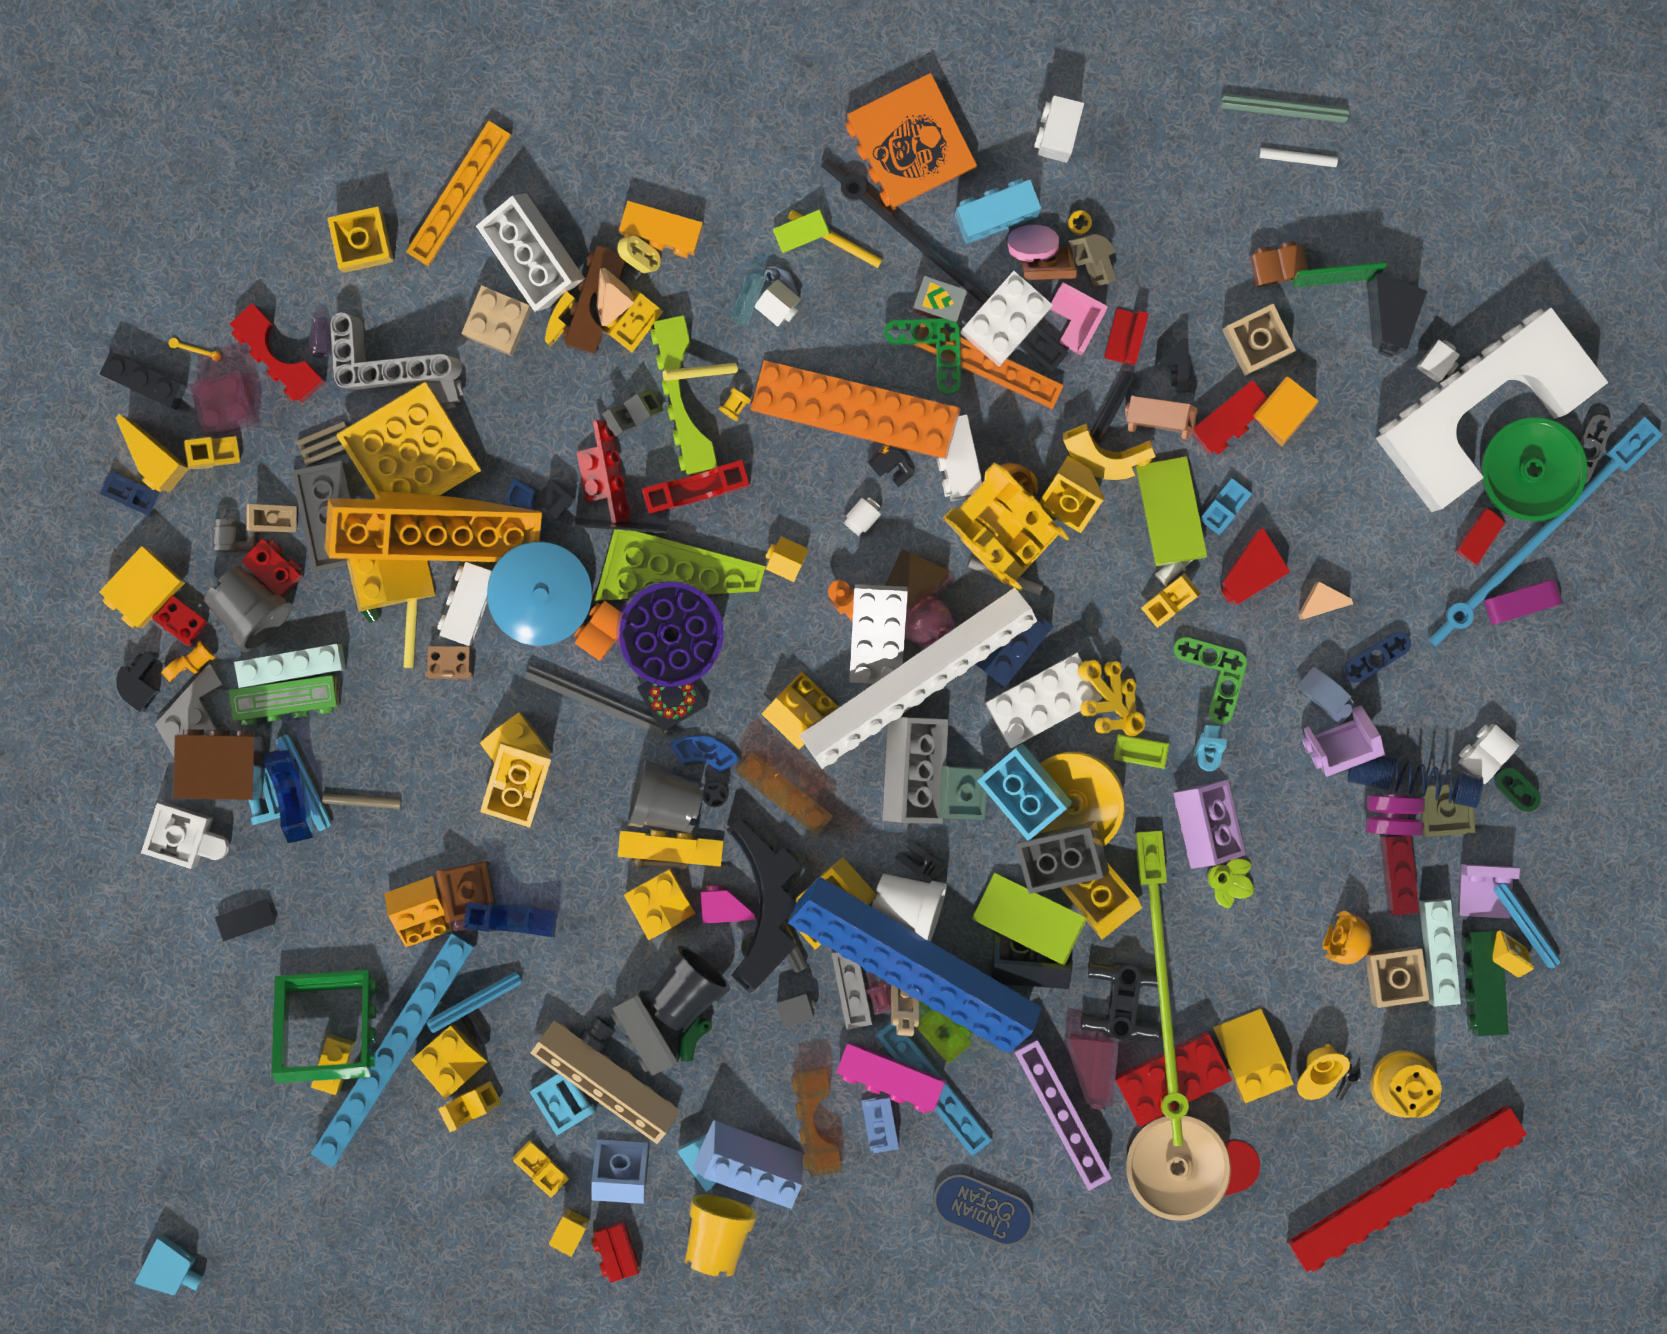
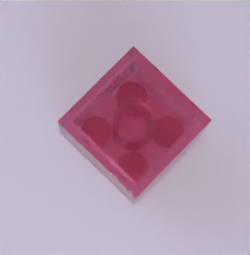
(223, 403)

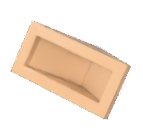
(612, 297)
(1323, 600)

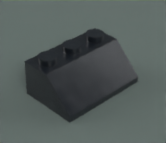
(1025, 967)

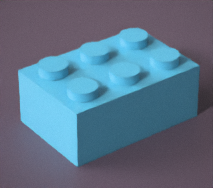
(997, 210)
(1025, 791)

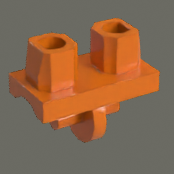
(842, 597)

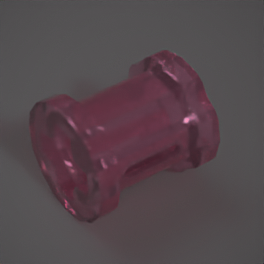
(879, 997)

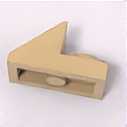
(271, 518)

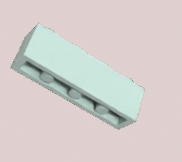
(290, 665)
(1439, 952)

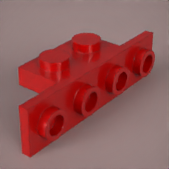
(602, 473)

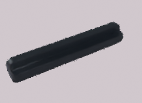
(1112, 406)

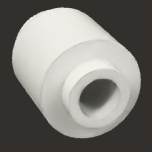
(862, 516)

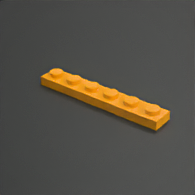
(458, 193)

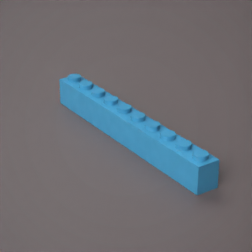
(394, 1049)

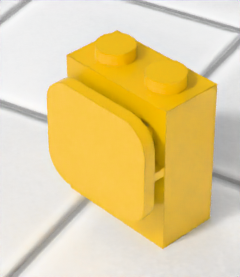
(141, 588)

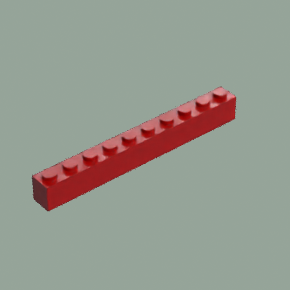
(1407, 1188)

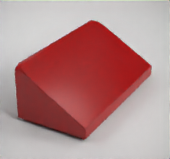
(1480, 536)

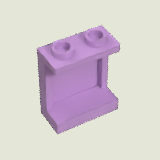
(1345, 744)

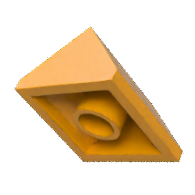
(1285, 410)

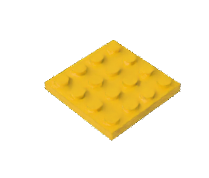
(409, 446)

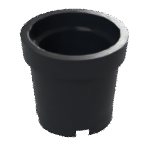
(686, 989)

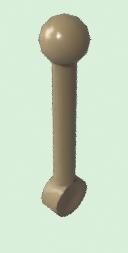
(640, 862)

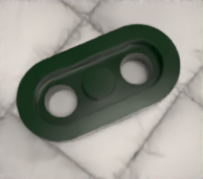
(1517, 788)

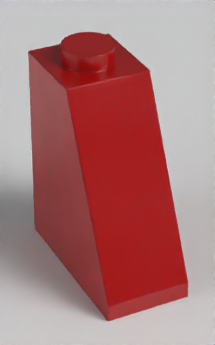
(1253, 570)

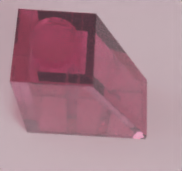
(1095, 1068)

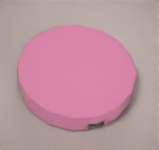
(1033, 242)

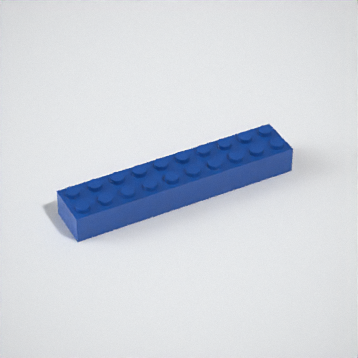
(914, 965)

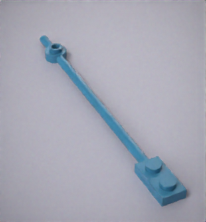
(1622, 455)

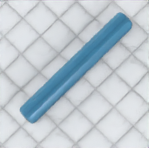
(1527, 925)
(474, 1002)

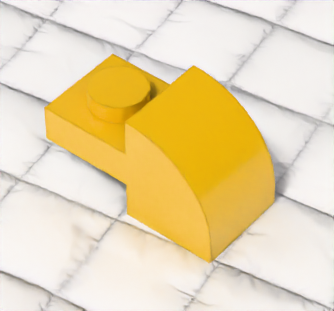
(1170, 600)

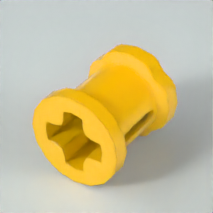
(734, 404)

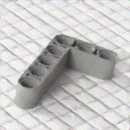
(385, 369)

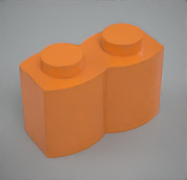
(600, 631)

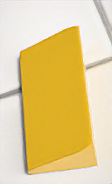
(1512, 955)

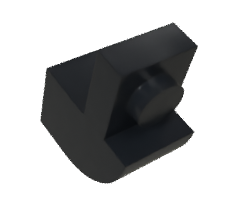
(133, 686)

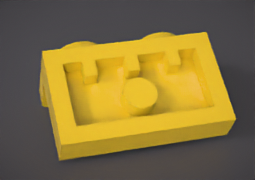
(634, 322)

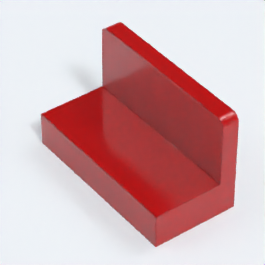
(1126, 336)

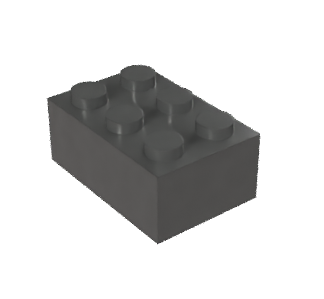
(1062, 857)

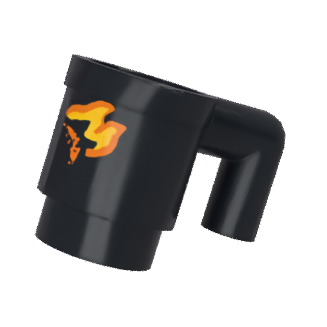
(887, 459)

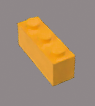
(661, 229)

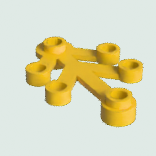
(1131, 720)

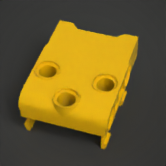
(1004, 526)

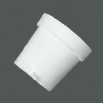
(911, 903)

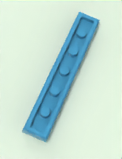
(949, 1106)

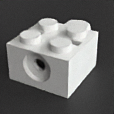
(183, 834)

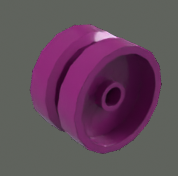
(1395, 814)

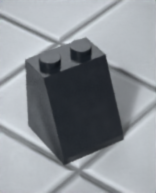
(1393, 313)

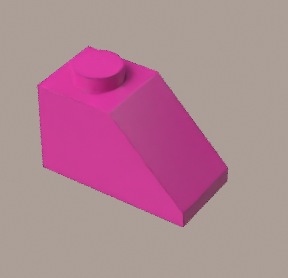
(723, 906)

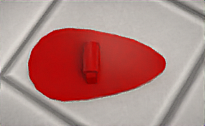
(1244, 1166)

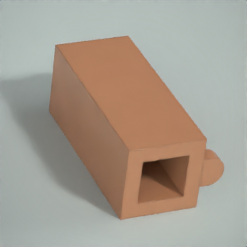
(1161, 415)

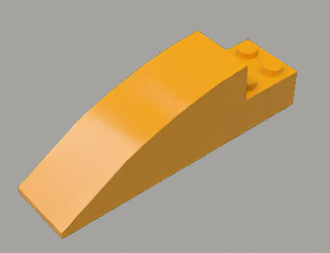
(426, 528)

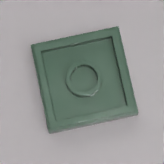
(961, 793)

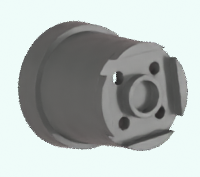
(247, 608)
(664, 799)

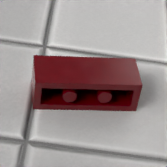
(1399, 874)

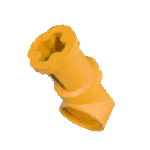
(192, 661)

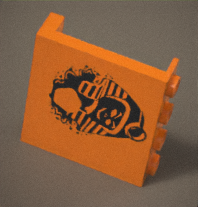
(910, 141)

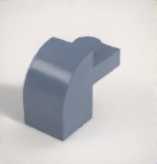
(1327, 695)

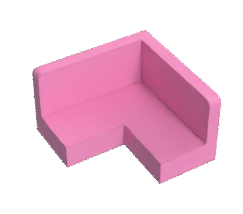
(1083, 314)

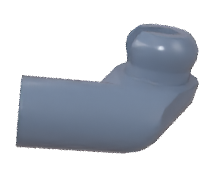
(784, 276)

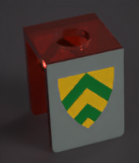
(939, 300)

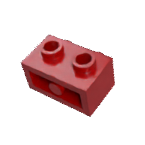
(272, 567)

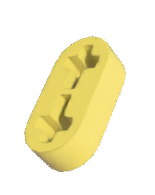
(638, 257)

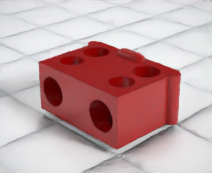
(180, 621)

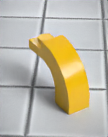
(1102, 462)

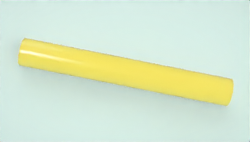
(700, 371)
(410, 634)

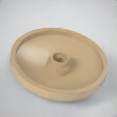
(1178, 1179)

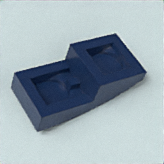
(129, 493)

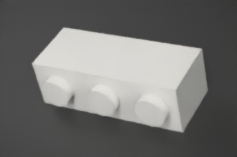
(465, 604)

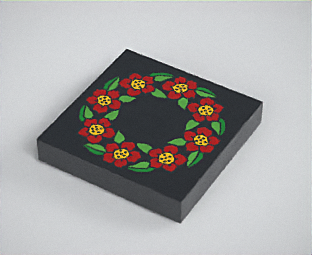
(671, 704)

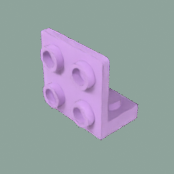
(1477, 891)

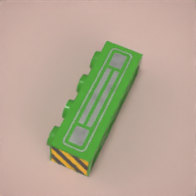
(284, 698)

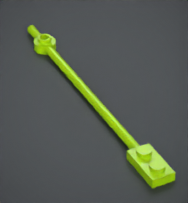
(1152, 873)

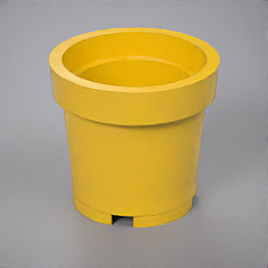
(1398, 1070)
(717, 1233)

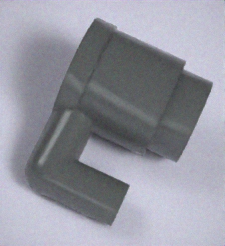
(225, 537)

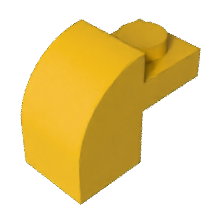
(210, 452)
(469, 1106)

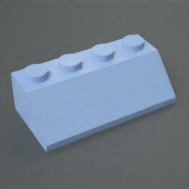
(750, 1164)

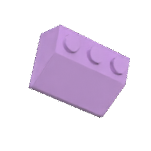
(1209, 824)

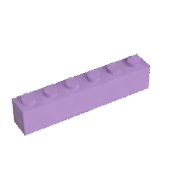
(1062, 1113)

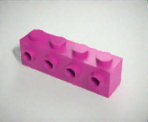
(891, 1076)

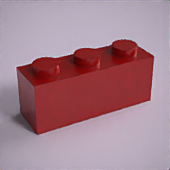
(1229, 419)

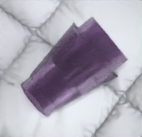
(320, 338)

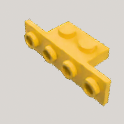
(670, 848)

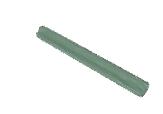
(1285, 107)

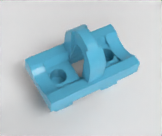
(1211, 745)

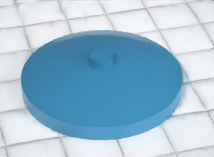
(539, 593)

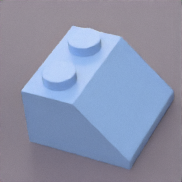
(619, 1171)

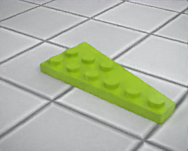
(645, 559)

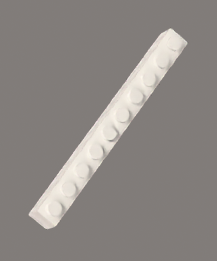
(918, 678)

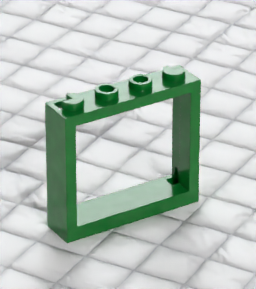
(321, 982)

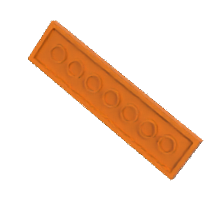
(855, 409)

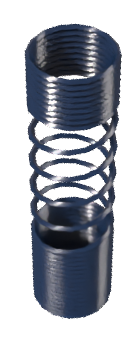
(1380, 771)

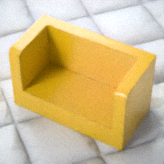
(569, 1232)

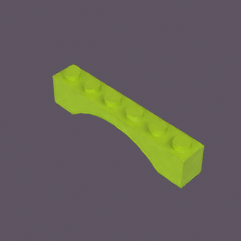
(673, 343)

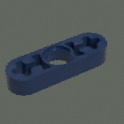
(1397, 653)

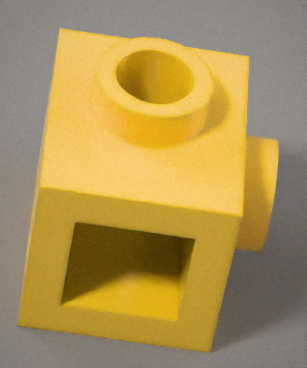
(786, 558)

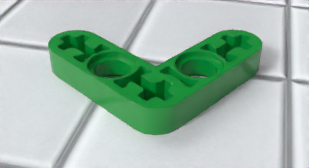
(934, 337)

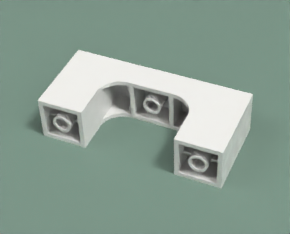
(1537, 354)

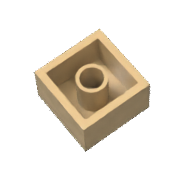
(496, 321)
(1259, 339)
(1397, 976)

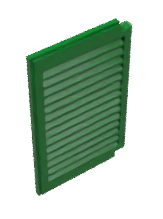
(1337, 274)

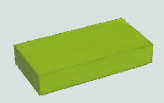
(801, 230)
(1141, 751)

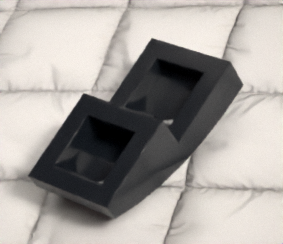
(244, 920)

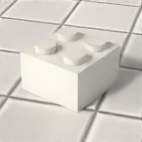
(1060, 128)

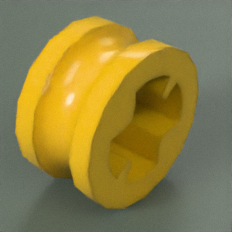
(1075, 216)

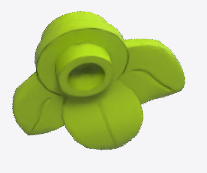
(1234, 883)

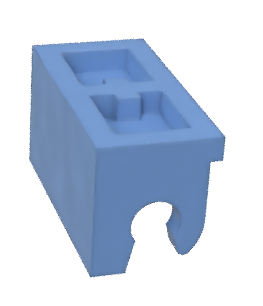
(880, 1124)

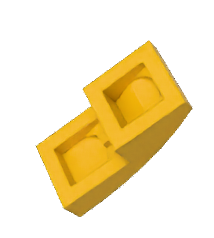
(555, 325)
(540, 1168)

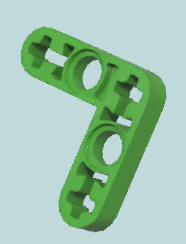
(1225, 673)

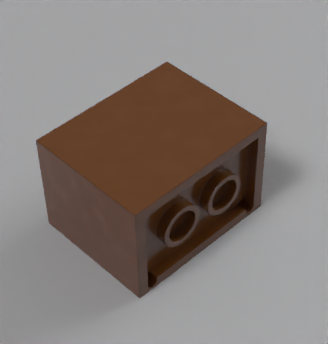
(218, 765)

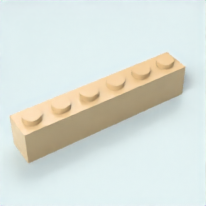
(605, 1082)

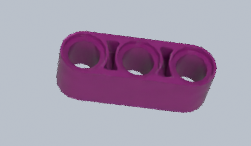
(1523, 601)

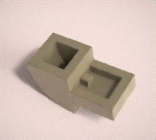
(1094, 253)

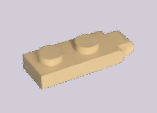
(904, 1012)

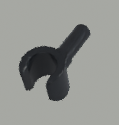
(1350, 1079)

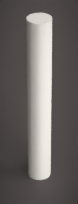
(1298, 157)

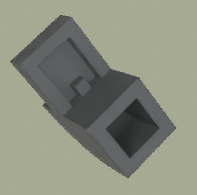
(633, 413)

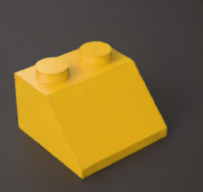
(516, 732)

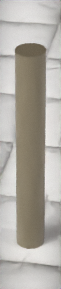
(366, 801)

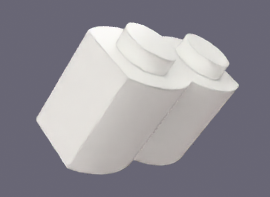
(1488, 752)

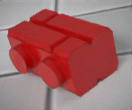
(616, 1251)

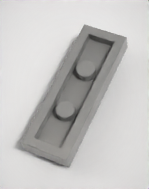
(851, 992)

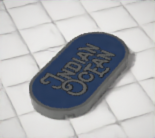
(983, 1209)

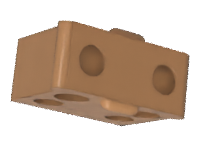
(448, 664)

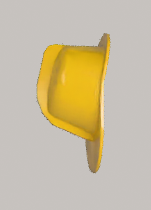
(1322, 1072)

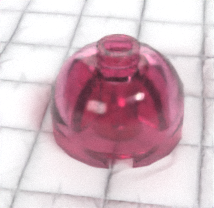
(928, 622)

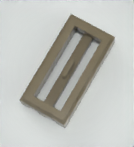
(305, 451)

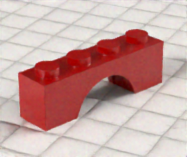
(255, 329)
(695, 488)

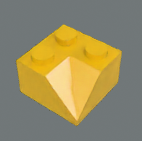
(360, 239)
(1072, 495)
(659, 904)
(449, 1060)

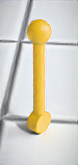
(174, 343)

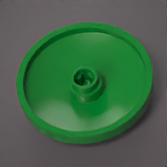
(1534, 469)

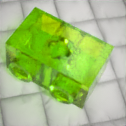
(949, 1046)

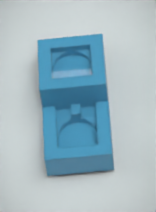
(1225, 506)

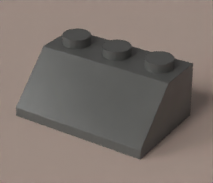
(645, 1034)

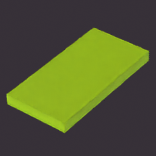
(1171, 511)
(1029, 919)

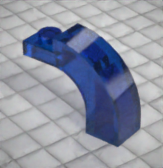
(291, 796)
(511, 918)

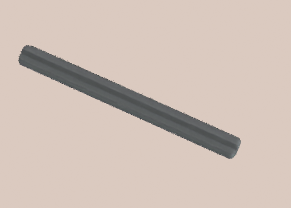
(593, 699)

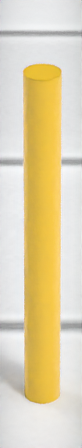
(845, 244)

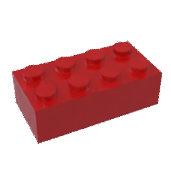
(1198, 1073)

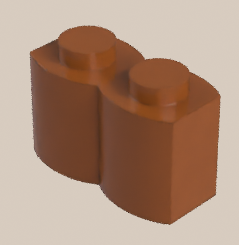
(1277, 265)

